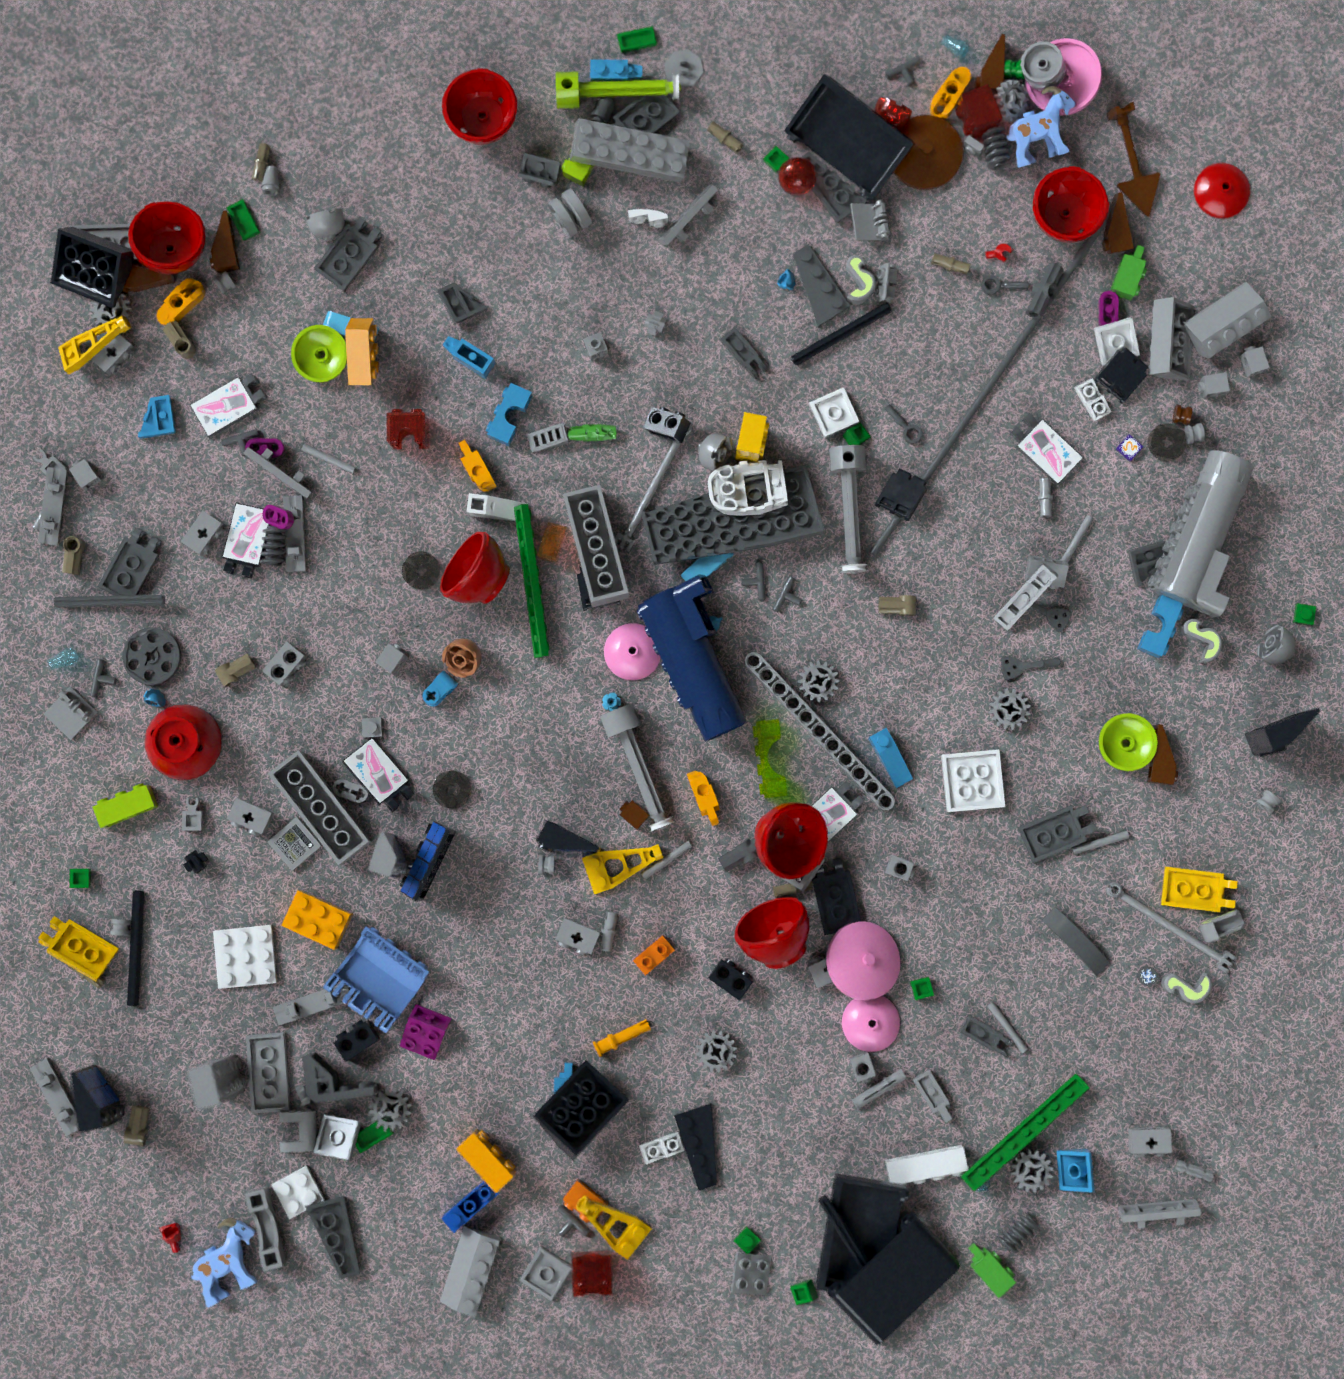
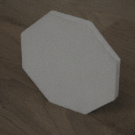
(686, 65)

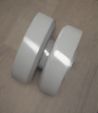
(1043, 65)
(569, 213)

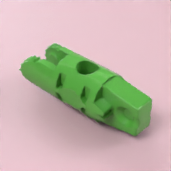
(592, 432)

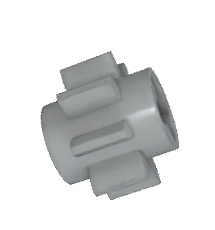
(655, 323)

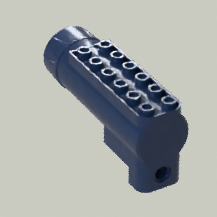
(681, 638)

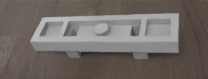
(676, 229)
(262, 460)
(52, 506)
(295, 535)
(1025, 596)
(308, 1005)
(56, 1095)
(1160, 1210)

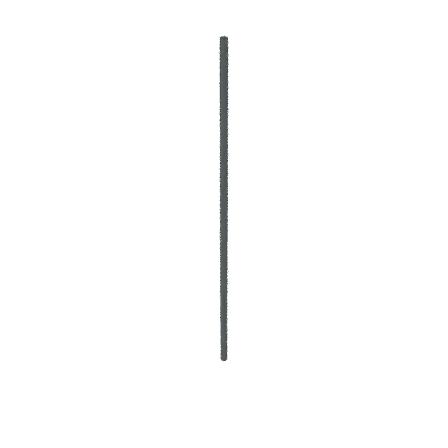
(990, 384)

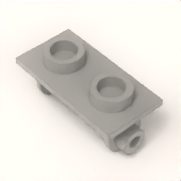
(886, 274)

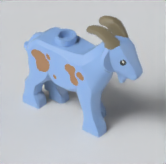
(1041, 126)
(224, 1260)

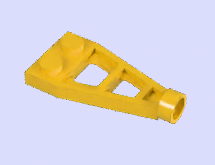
(70, 350)
(597, 872)
(630, 1237)

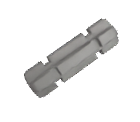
(1194, 1170)

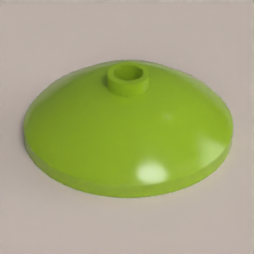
(306, 353)
(1141, 740)

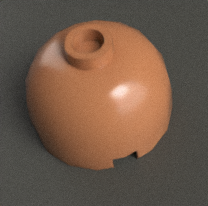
(462, 657)

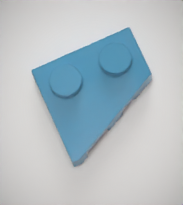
(158, 418)

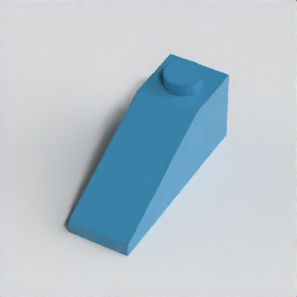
(890, 757)

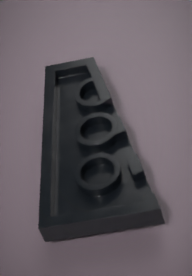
(698, 1140)

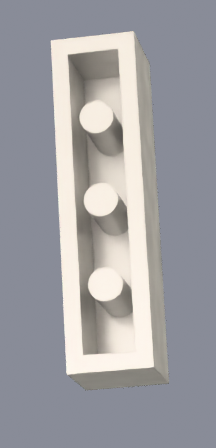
(927, 1165)

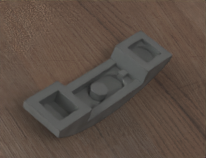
(1076, 940)

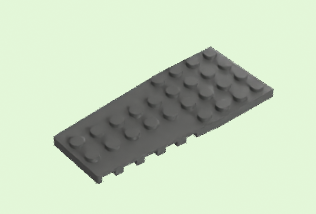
(699, 530)

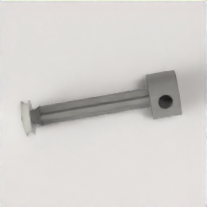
(850, 500)
(621, 723)

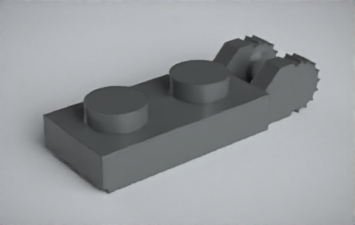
(742, 351)
(984, 1035)

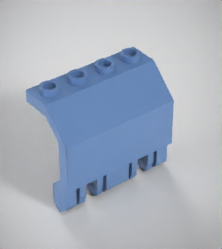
(379, 977)

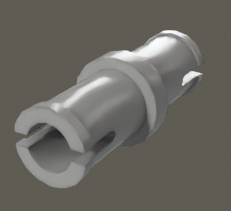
(1045, 498)
(609, 931)

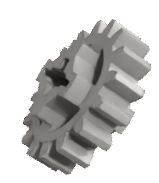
(1011, 100)
(103, 312)
(815, 673)
(1011, 700)
(724, 1046)
(394, 1116)
(1024, 1175)

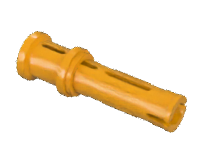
(612, 1041)

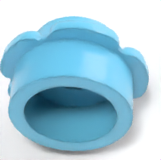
(606, 701)

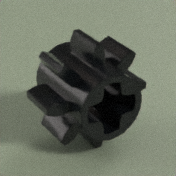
(195, 862)

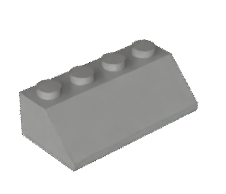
(1226, 320)
(1170, 340)
(388, 856)
(470, 1271)

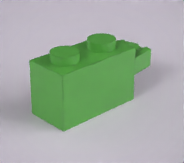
(1129, 274)
(990, 1270)

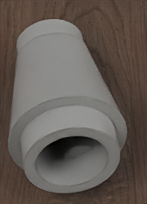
(270, 182)

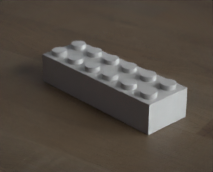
(629, 150)
(596, 546)
(320, 807)
(216, 1081)

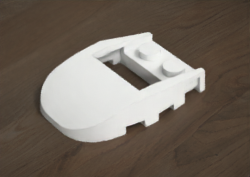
(728, 487)

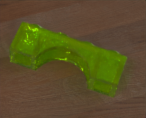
(772, 784)

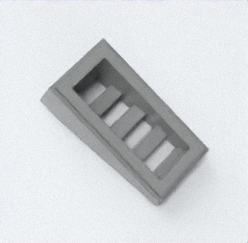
(557, 442)

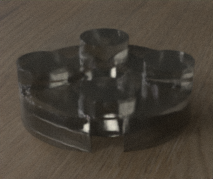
(1160, 433)
(412, 564)
(441, 787)

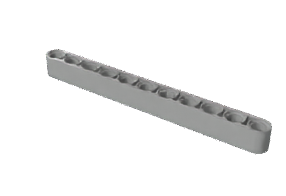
(828, 734)

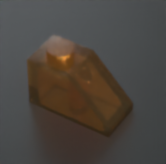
(551, 542)

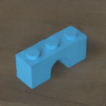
(513, 399)
(1168, 612)

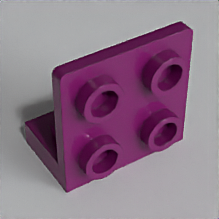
(424, 1032)

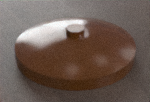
(934, 156)

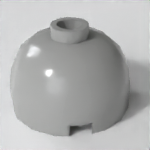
(326, 224)
(714, 450)
(1278, 646)

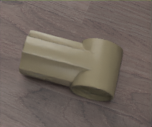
(179, 339)
(72, 558)
(897, 605)
(233, 671)
(136, 1130)

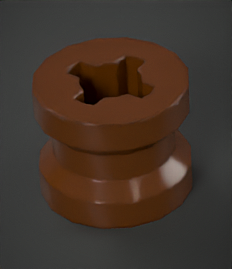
(1182, 414)

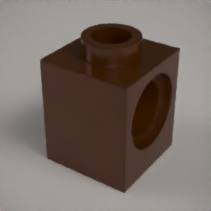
(633, 814)

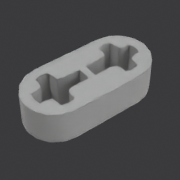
(348, 795)

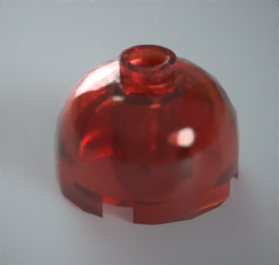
(892, 112)
(797, 176)

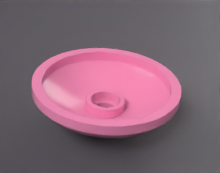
(628, 665)
(856, 1026)

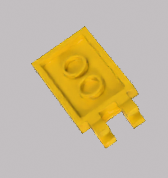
(1195, 889)
(78, 948)

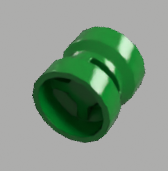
(1013, 69)

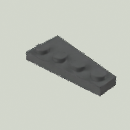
(833, 192)
(820, 289)
(334, 1230)

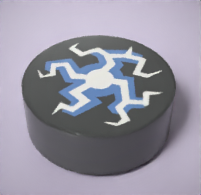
(1147, 976)

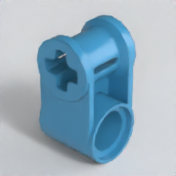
(442, 686)

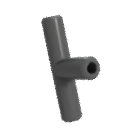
(903, 68)
(240, 439)
(759, 581)
(785, 595)
(99, 678)
(572, 1221)

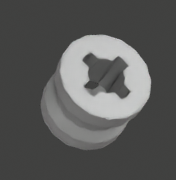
(224, 282)
(1194, 433)
(1268, 801)
(546, 864)
(120, 927)

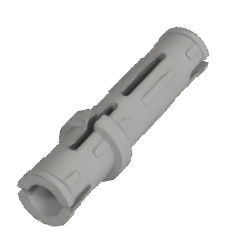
(878, 1089)

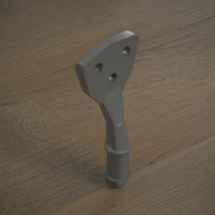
(1050, 613)
(1021, 666)

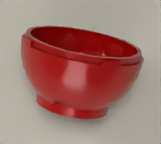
(477, 94)
(1078, 194)
(154, 233)
(475, 571)
(194, 729)
(792, 851)
(759, 930)

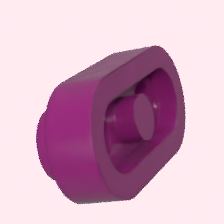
(1105, 310)
(265, 443)
(278, 517)

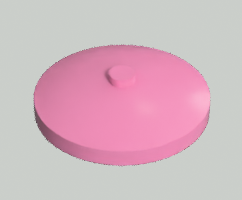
(1081, 77)
(863, 960)

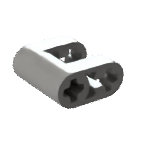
(307, 1130)

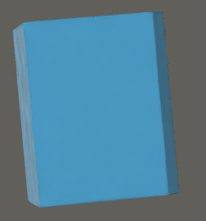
(1075, 1170)

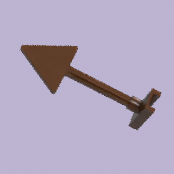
(1141, 188)

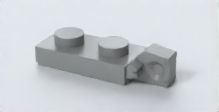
(933, 1095)

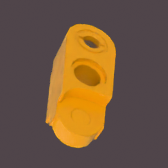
(956, 80)
(170, 313)
(476, 468)
(704, 795)

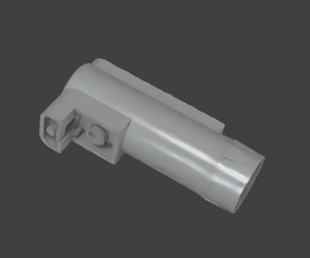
(1194, 556)

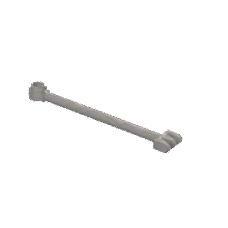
(647, 497)
(1222, 959)

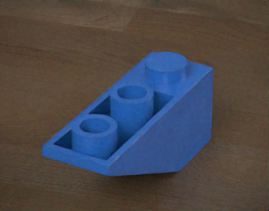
(468, 1206)

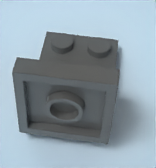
(319, 1072)

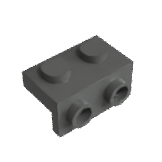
(539, 169)

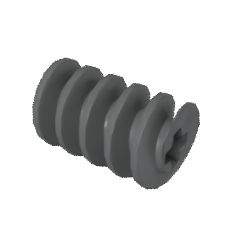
(994, 149)
(273, 546)
(1018, 1233)

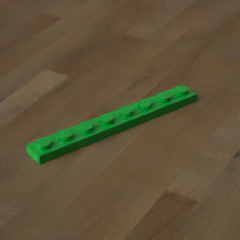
(531, 583)
(1025, 1133)

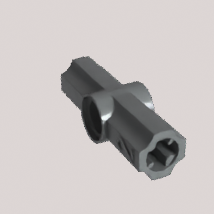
(1044, 291)
(741, 854)

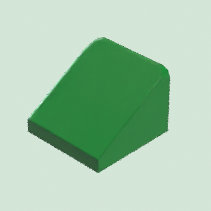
(856, 435)
(804, 1292)

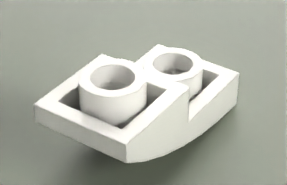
(654, 217)
(1092, 399)
(661, 1147)

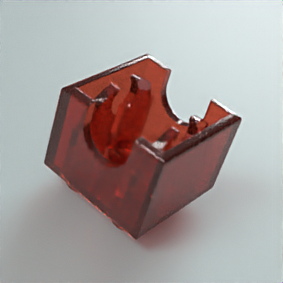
(978, 111)
(407, 423)
(591, 1273)

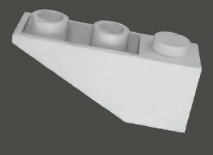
(491, 507)

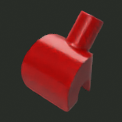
(998, 252)
(171, 1235)

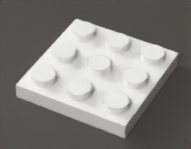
(973, 780)
(245, 956)

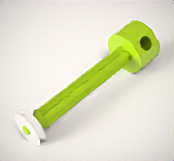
(570, 90)

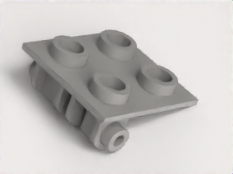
(870, 221)
(70, 712)
(751, 1273)

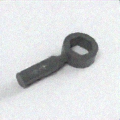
(1007, 285)
(900, 421)

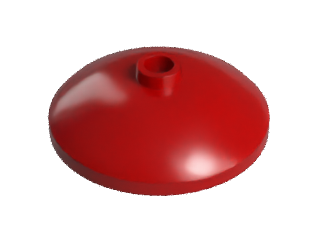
(1215, 199)

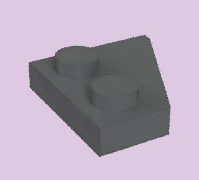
(459, 303)
(1144, 560)

